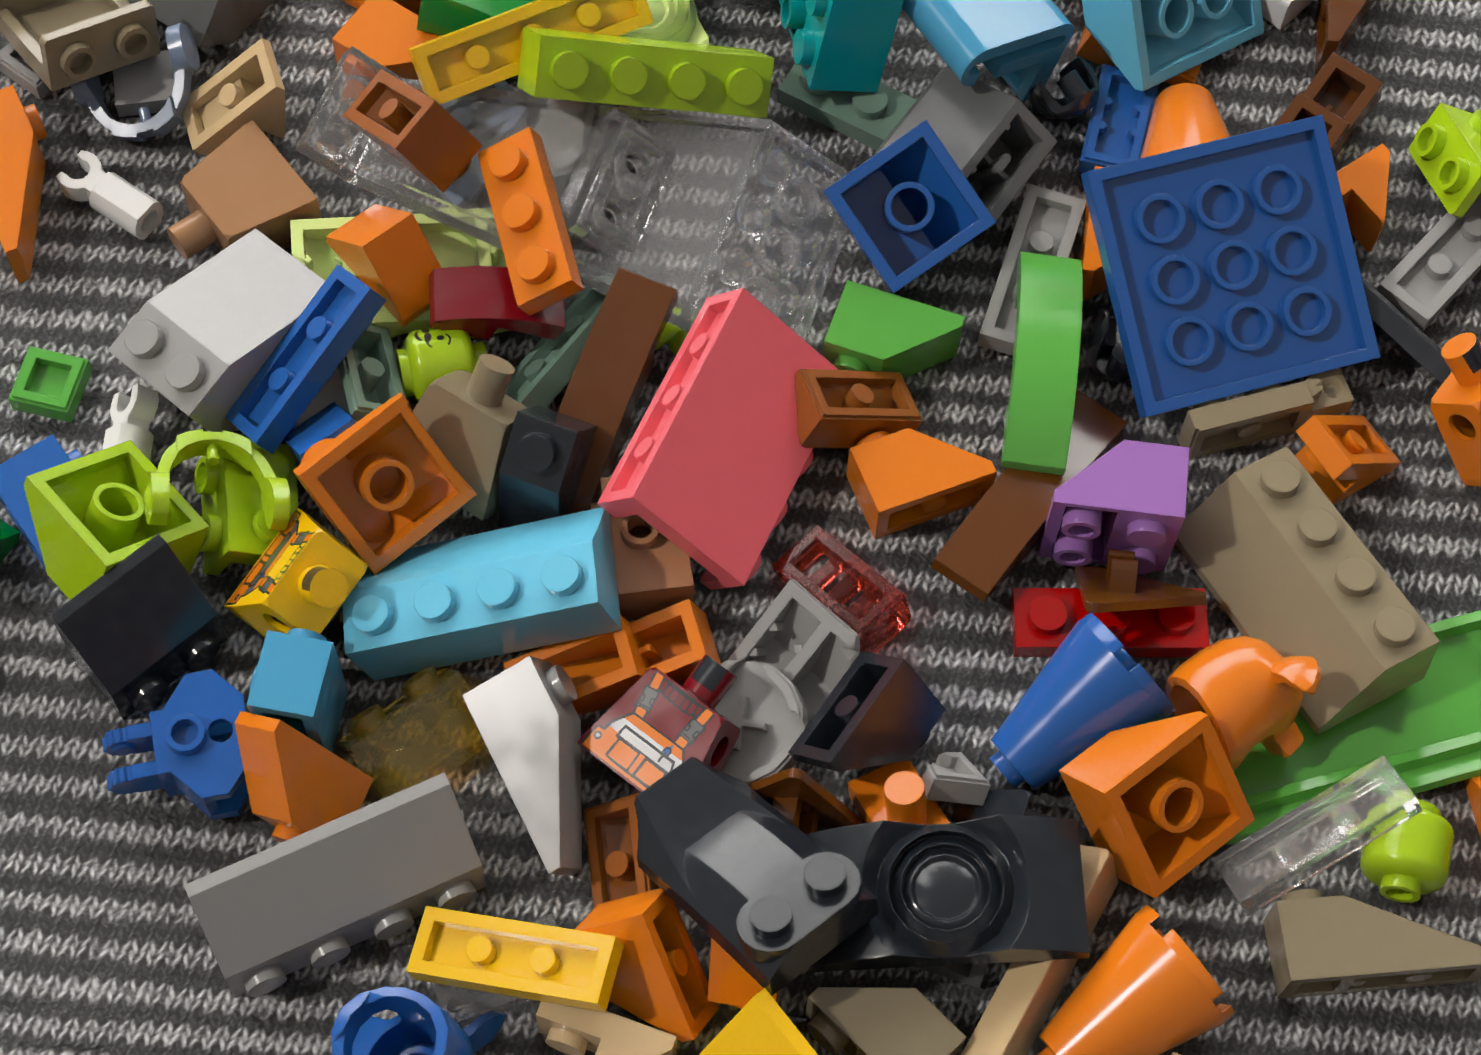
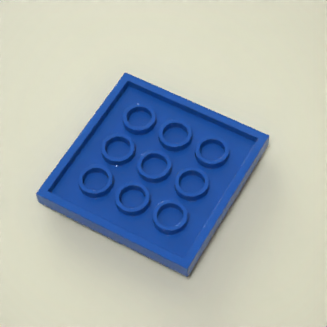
(1230, 265)

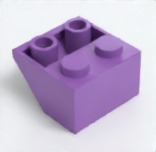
(1120, 502)

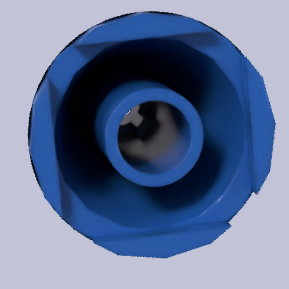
(1073, 703)

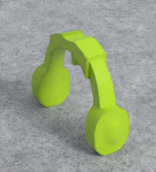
(228, 445)

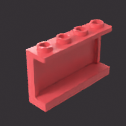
(720, 439)

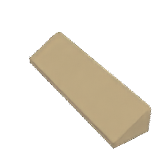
(1033, 986)

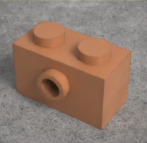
(648, 566)

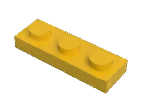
(515, 958)

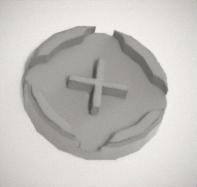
(769, 720)

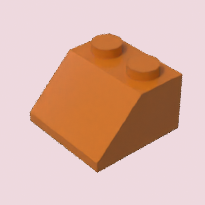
(1158, 798)

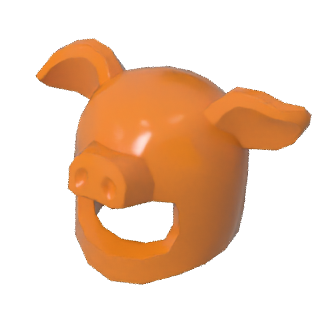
(1246, 693)

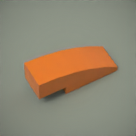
(612, 662)

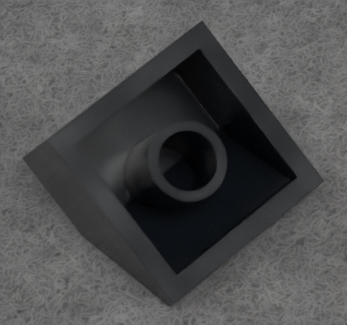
(140, 628)

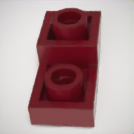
(484, 300)

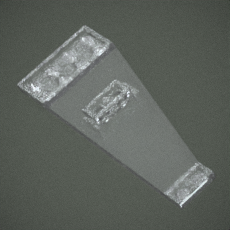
(707, 211)

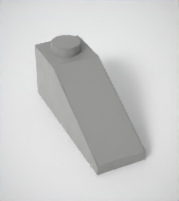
(533, 741)

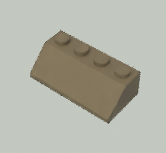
(1307, 587)

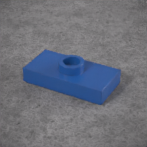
(1116, 122)

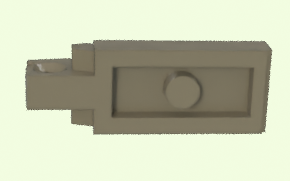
(1263, 413)

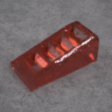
(875, 615)

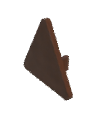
(1122, 590)
(804, 801)

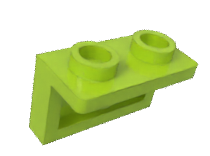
(1450, 156)
(235, 509)

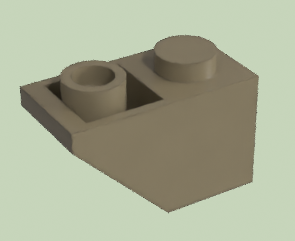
(880, 1022)

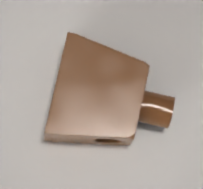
(241, 189)

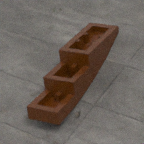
(615, 370)
(1015, 508)

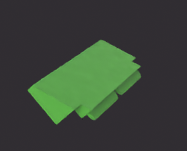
(1423, 732)

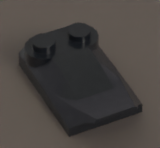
(747, 873)

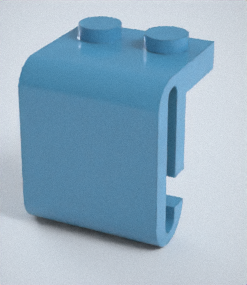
(1008, 36)

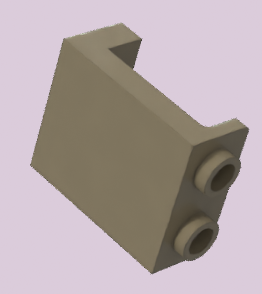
(79, 37)

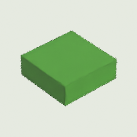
(50, 384)

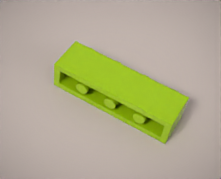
(644, 72)

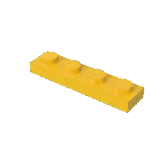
(492, 48)

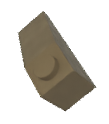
(1353, 947)

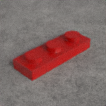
(1047, 615)

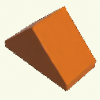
(389, 257)

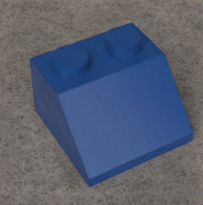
(908, 207)

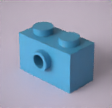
(300, 684)

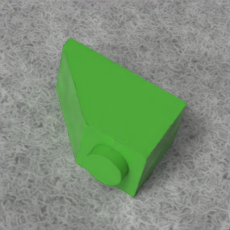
(889, 332)

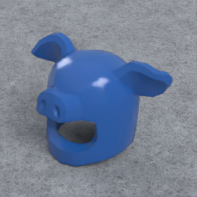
(417, 1030)

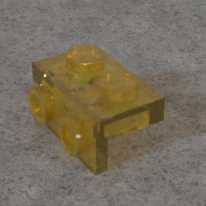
(415, 735)

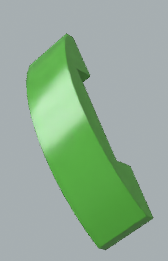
(1044, 363)

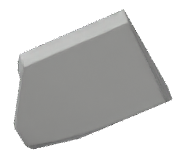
(803, 643)

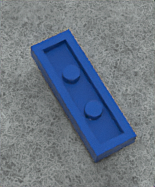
(305, 359)

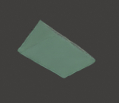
(370, 372)

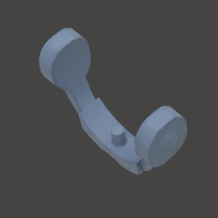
(184, 61)

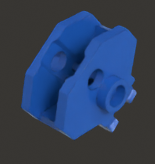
(191, 745)

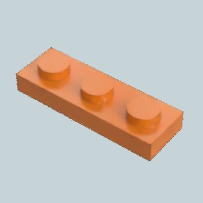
(529, 221)

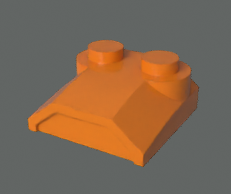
(383, 483)

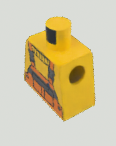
(297, 579)

